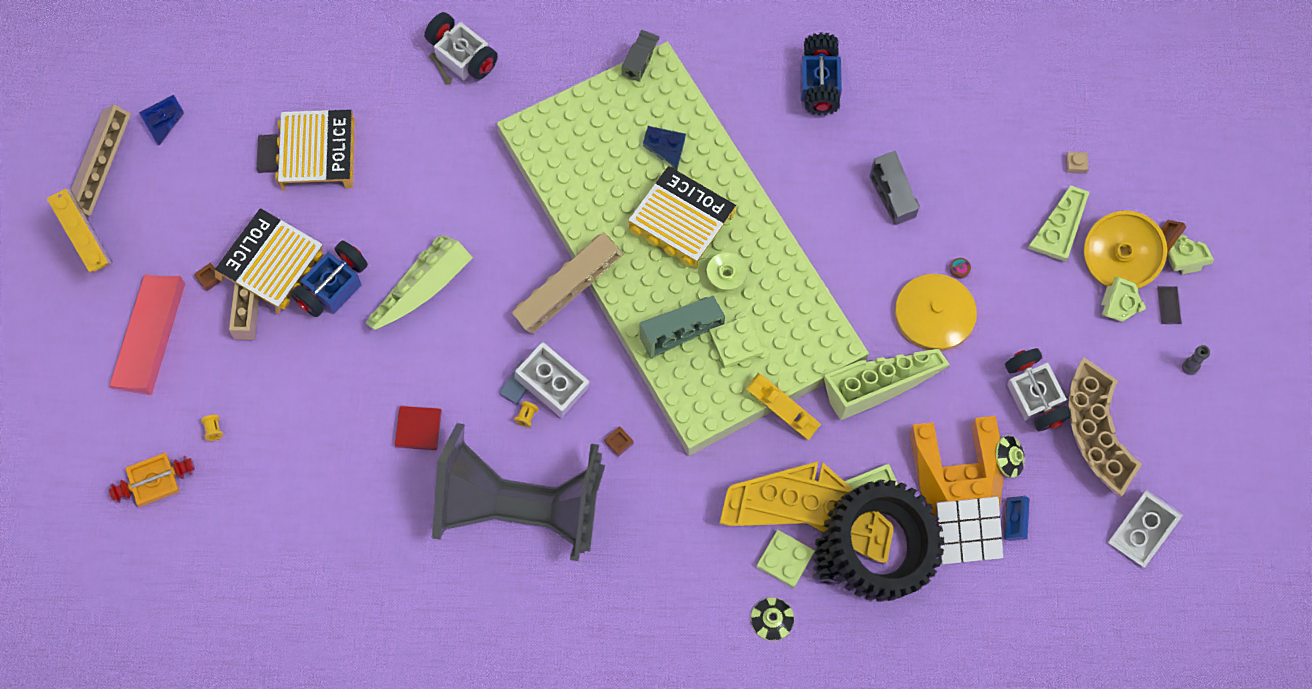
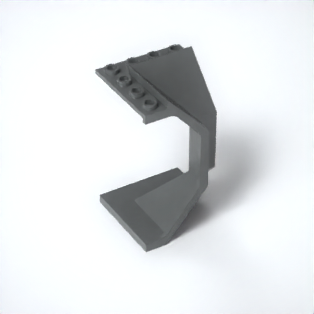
(474, 493)

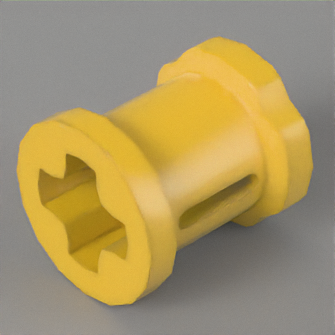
(526, 421)
(212, 428)

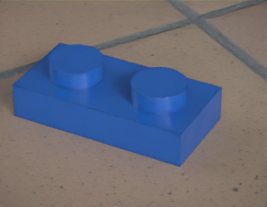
(1017, 518)

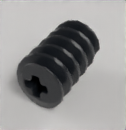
(823, 573)

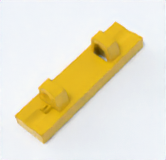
(782, 406)

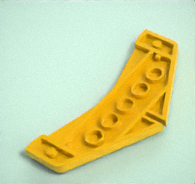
(799, 499)

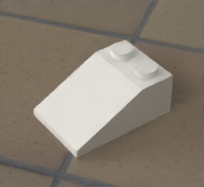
(1145, 528)

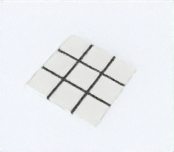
(970, 530)

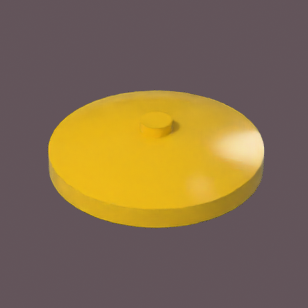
(1125, 247)
(935, 312)

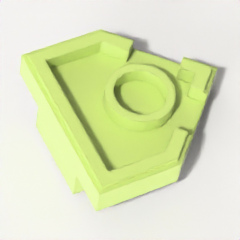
(1189, 255)
(1122, 300)

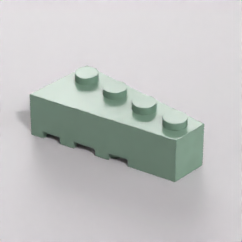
(680, 325)

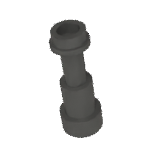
(1193, 363)

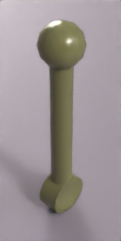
(448, 80)

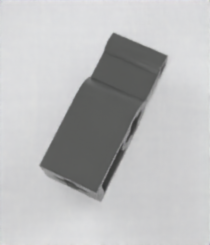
(639, 55)

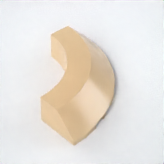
(1094, 429)

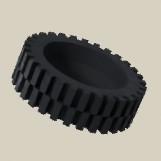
(917, 526)

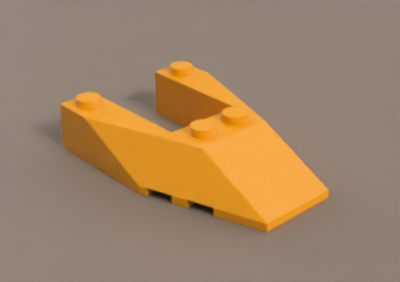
(957, 481)

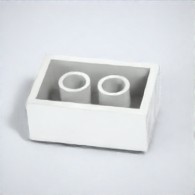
(551, 379)

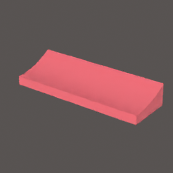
(147, 334)

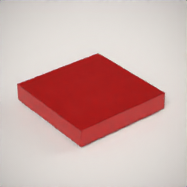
(418, 428)

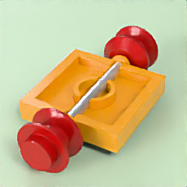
(152, 479)

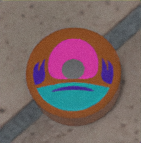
(960, 268)

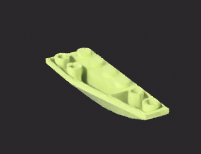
(422, 281)

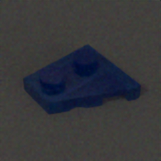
(162, 117)
(665, 144)

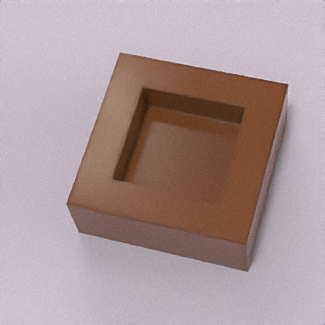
(206, 277)
(619, 441)

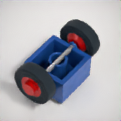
(330, 281)

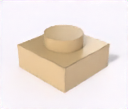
(1077, 162)

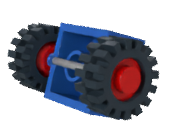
(821, 74)

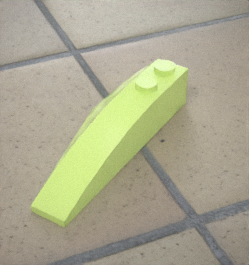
(877, 381)

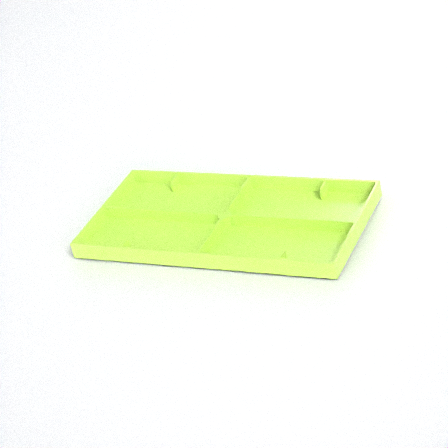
(592, 174)

